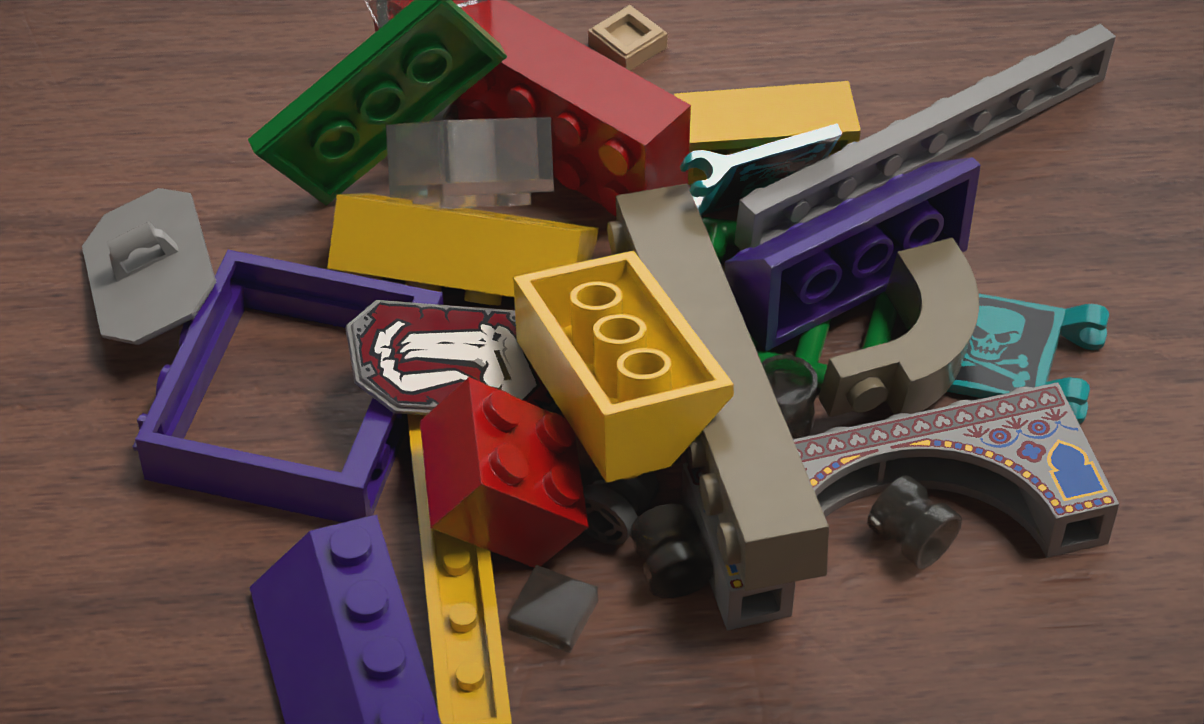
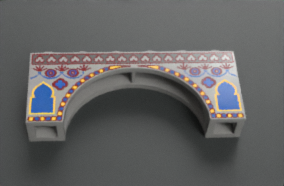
(1004, 449)

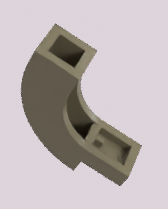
(940, 310)

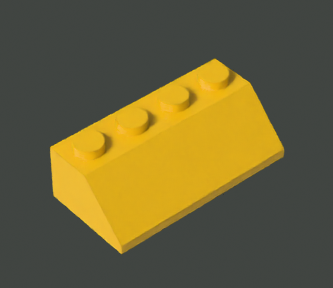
(449, 246)
(619, 362)

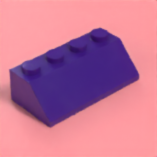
(849, 251)
(341, 632)

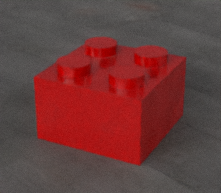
(502, 474)

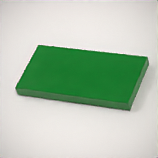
(394, 77)

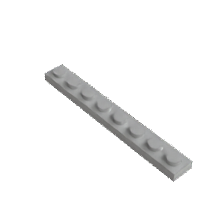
(927, 136)

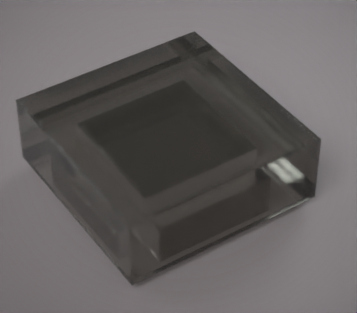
(553, 608)

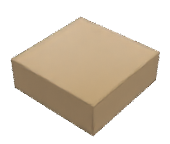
(627, 38)

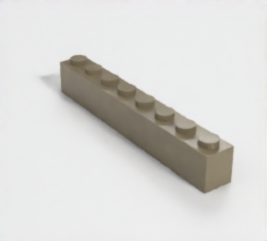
(746, 452)

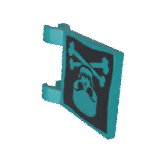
(740, 173)
(1018, 344)

